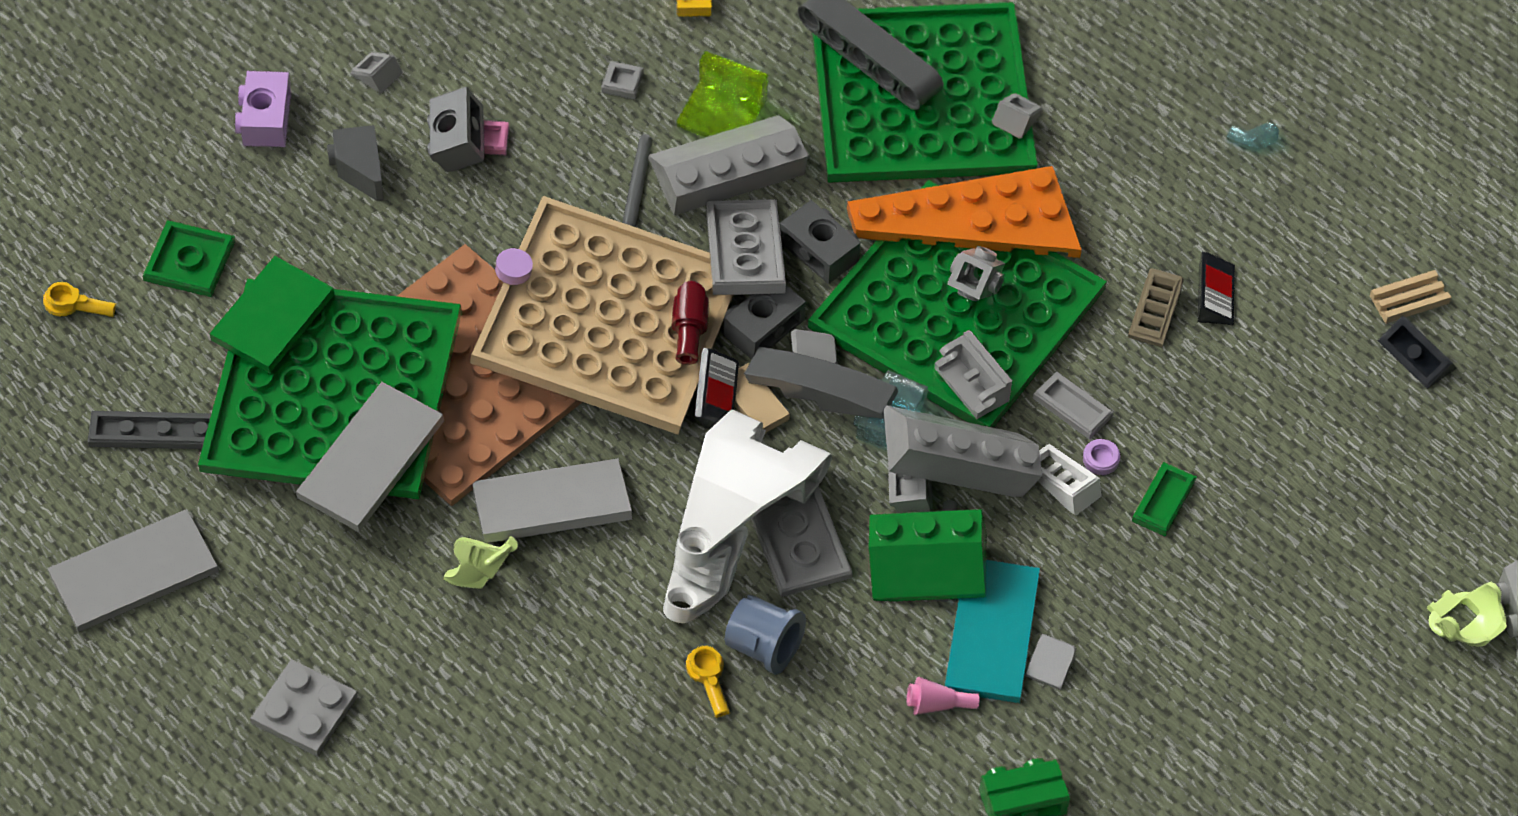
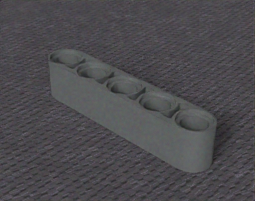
(872, 50)

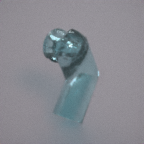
(1254, 139)

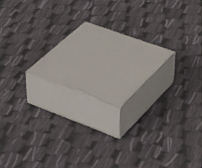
(622, 80)

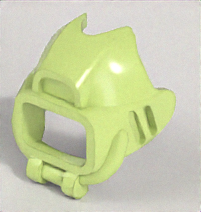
(477, 561)
(1483, 601)

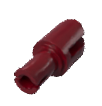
(689, 320)

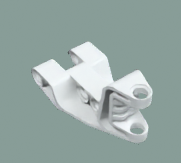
(730, 487)

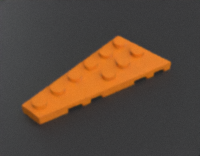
(986, 212)

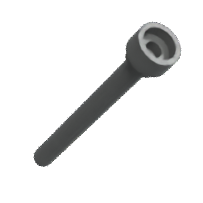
(637, 180)

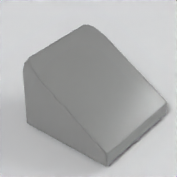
(377, 71)
(1016, 115)
(814, 344)
(1051, 661)

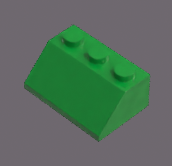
(928, 555)

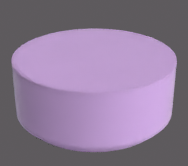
(513, 266)
(1101, 457)

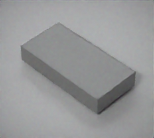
(1073, 405)

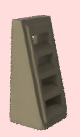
(1163, 287)

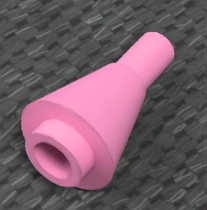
(932, 697)

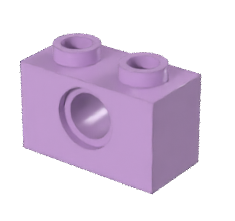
(264, 109)

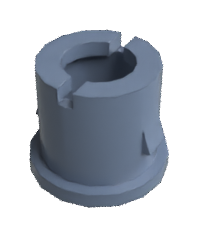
(765, 632)

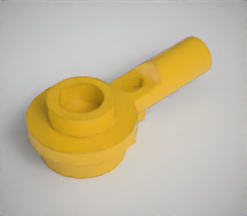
(64, 299)
(706, 666)

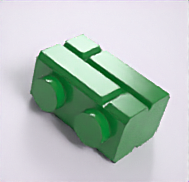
(1026, 790)

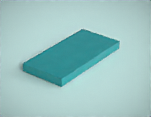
(994, 634)

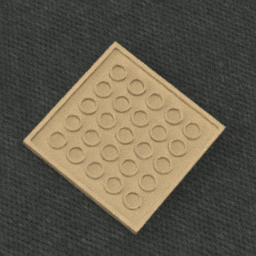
(600, 316)

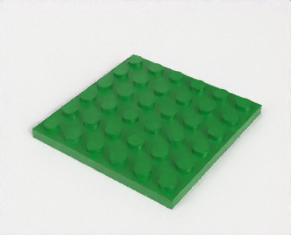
(952, 135)
(902, 312)
(289, 418)

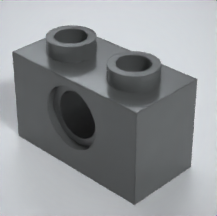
(456, 130)
(820, 241)
(781, 314)

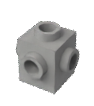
(966, 277)

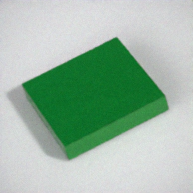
(189, 258)

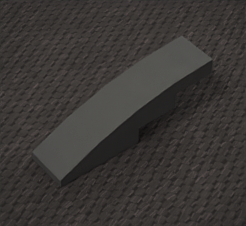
(827, 383)

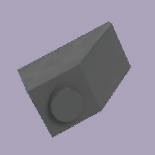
(357, 159)

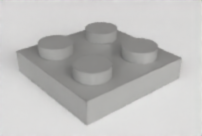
(304, 707)

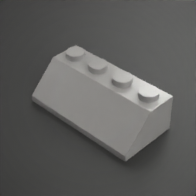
(729, 163)
(960, 453)

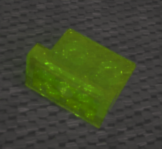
(724, 98)

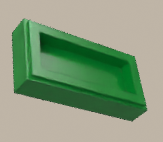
(1164, 499)

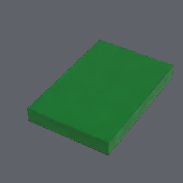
(272, 314)

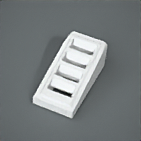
(1077, 495)

